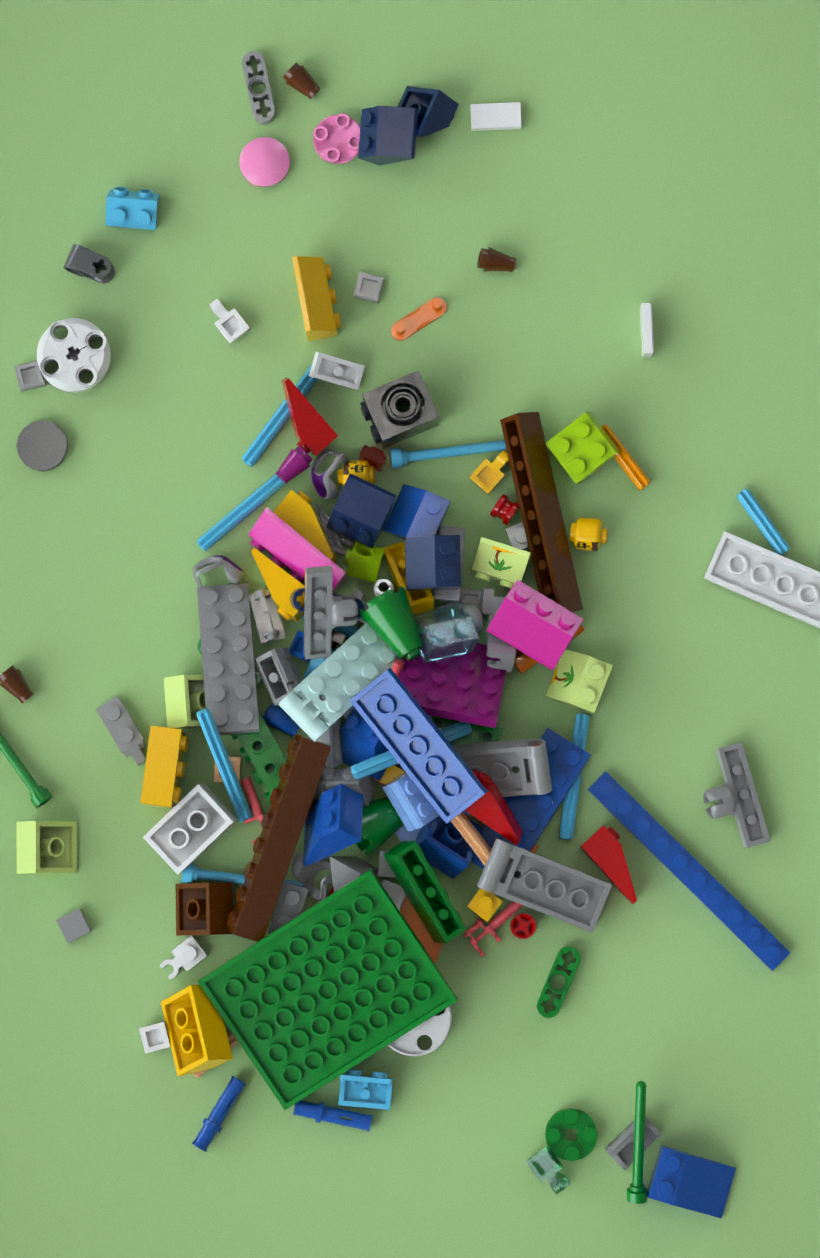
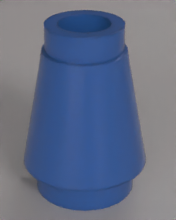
(280, 720)

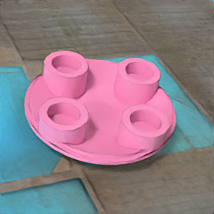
(337, 139)
(264, 162)

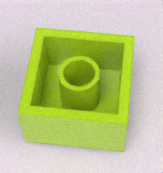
(583, 447)

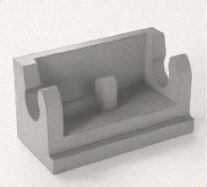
(499, 649)
(622, 1146)

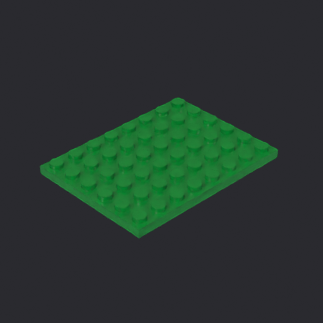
(328, 989)

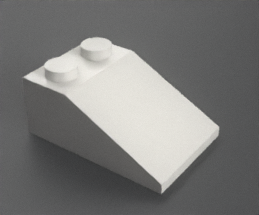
(190, 828)

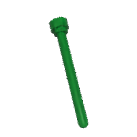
(38, 794)
(637, 1192)

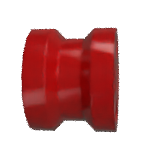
(504, 509)
(522, 923)

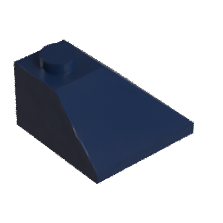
(434, 109)

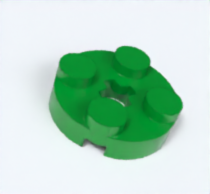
(571, 1119)

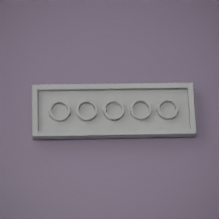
(228, 657)

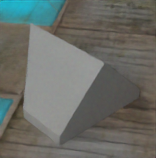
(347, 869)

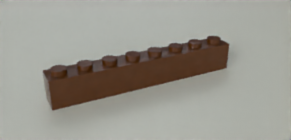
(540, 509)
(278, 838)

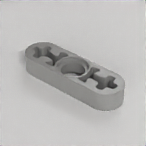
(269, 105)

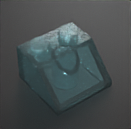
(446, 633)

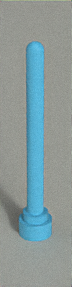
(401, 457)
(193, 873)

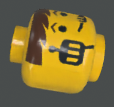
(359, 468)
(588, 534)

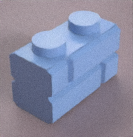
(409, 802)

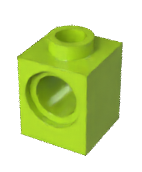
(364, 561)

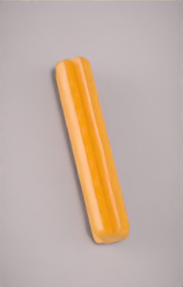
(628, 463)

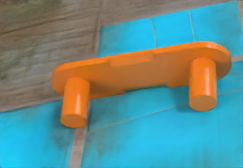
(418, 319)

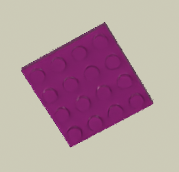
(457, 686)

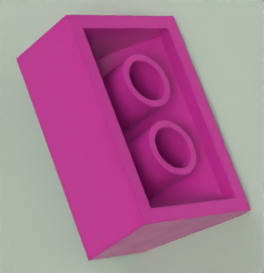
(534, 624)

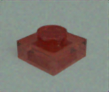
(374, 456)

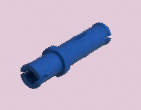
(330, 1114)
(217, 1116)

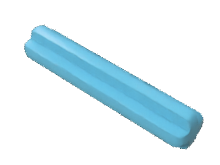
(763, 522)

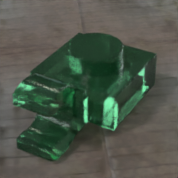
(546, 1166)

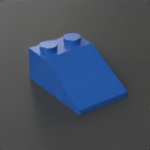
(333, 824)
(690, 1181)

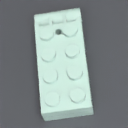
(337, 682)

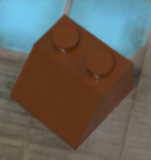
(203, 908)

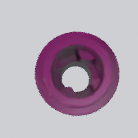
(294, 464)

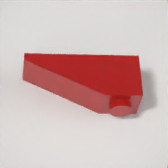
(308, 424)
(494, 811)
(609, 857)

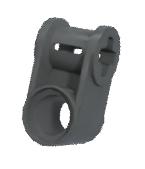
(85, 264)

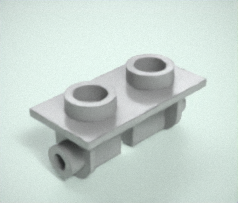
(266, 616)

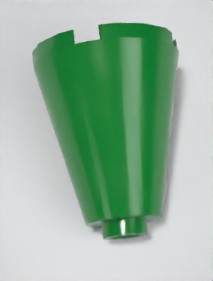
(394, 623)
(378, 824)

